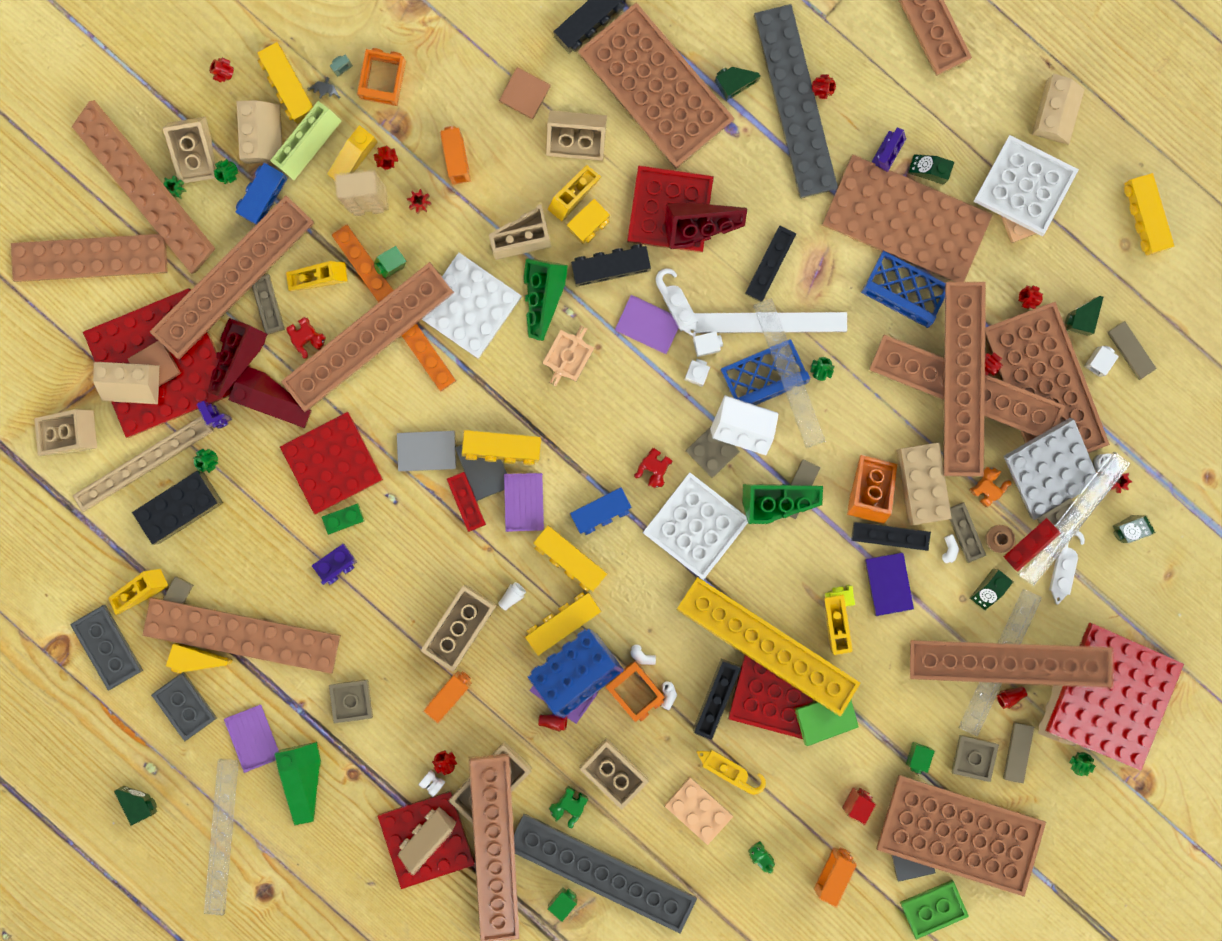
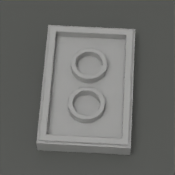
(426, 451)

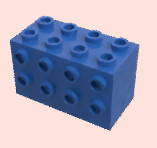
(575, 673)

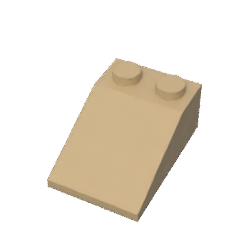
(191, 149)
(65, 432)

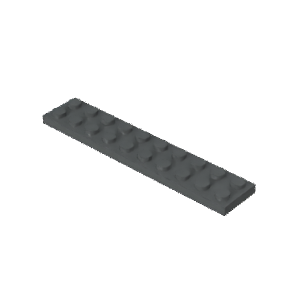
(795, 101)
(603, 873)

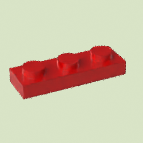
(466, 501)
(1032, 544)

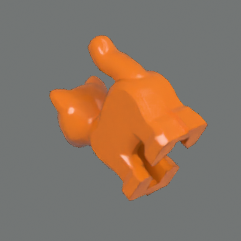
(988, 488)

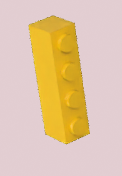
(286, 82)
(1148, 214)
(501, 447)
(570, 558)
(563, 623)

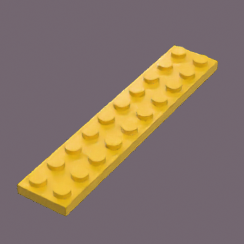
(768, 646)

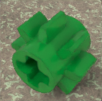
(225, 171)
(178, 186)
(822, 368)
(205, 460)
(1082, 764)

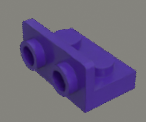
(889, 149)
(212, 415)
(334, 564)

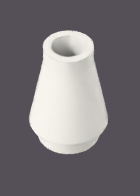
(512, 595)

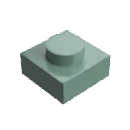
(340, 65)

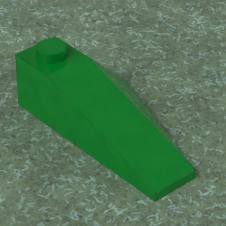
(544, 287)
(774, 501)
(299, 777)

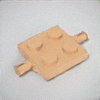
(568, 355)

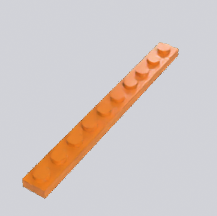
(380, 289)

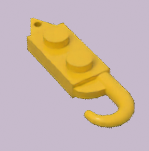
(729, 771)

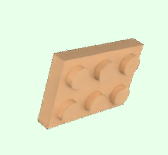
(698, 810)

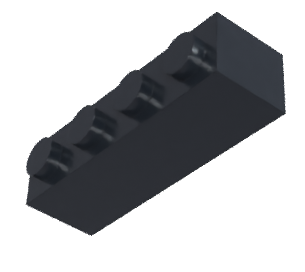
(585, 22)
(610, 266)
(716, 699)

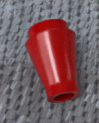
(1010, 697)
(553, 722)

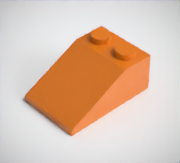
(873, 490)

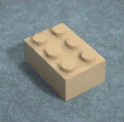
(614, 773)

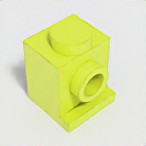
(848, 594)

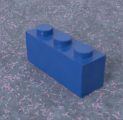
(261, 193)
(601, 511)

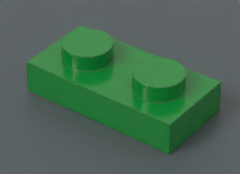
(343, 519)

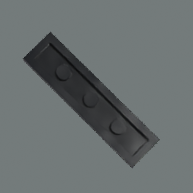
(770, 264)
(890, 536)

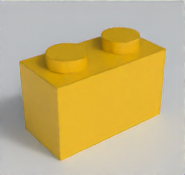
(588, 221)

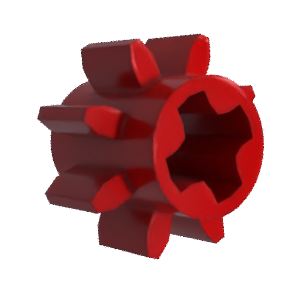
(221, 69)
(823, 86)
(385, 157)
(415, 196)
(1030, 297)
(992, 364)
(1124, 483)
(444, 762)

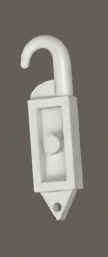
(677, 303)
(1064, 571)

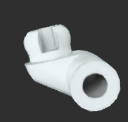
(952, 550)
(640, 657)
(670, 695)

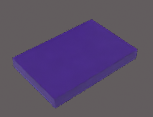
(889, 584)

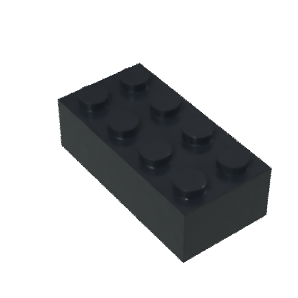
(177, 507)

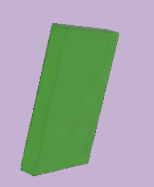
(820, 723)
(934, 909)

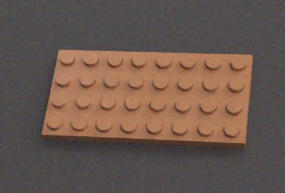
(656, 85)
(907, 219)
(1043, 361)
(961, 835)

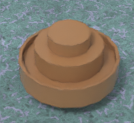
(1000, 538)

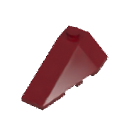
(695, 221)
(238, 350)
(263, 394)

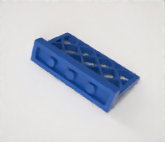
(902, 304)
(767, 392)

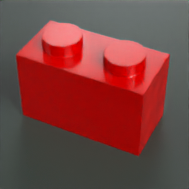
(859, 805)

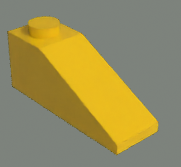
(353, 152)
(573, 192)
(317, 276)
(138, 590)
(837, 625)
(188, 658)

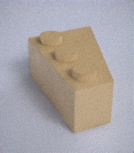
(521, 236)

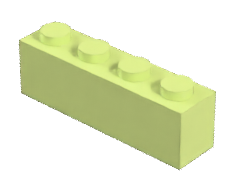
(306, 140)

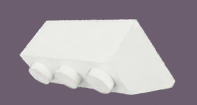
(744, 425)

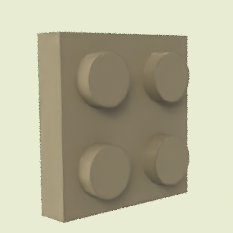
(711, 453)
(351, 701)
(975, 758)

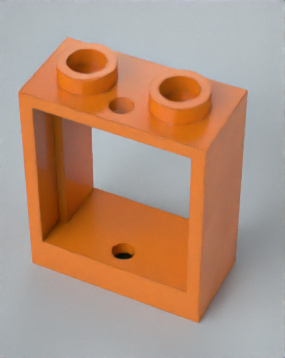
(375, 95)
(455, 155)
(628, 671)
(448, 696)
(835, 876)

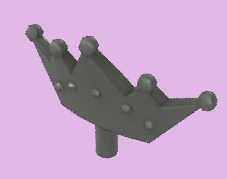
(324, 88)

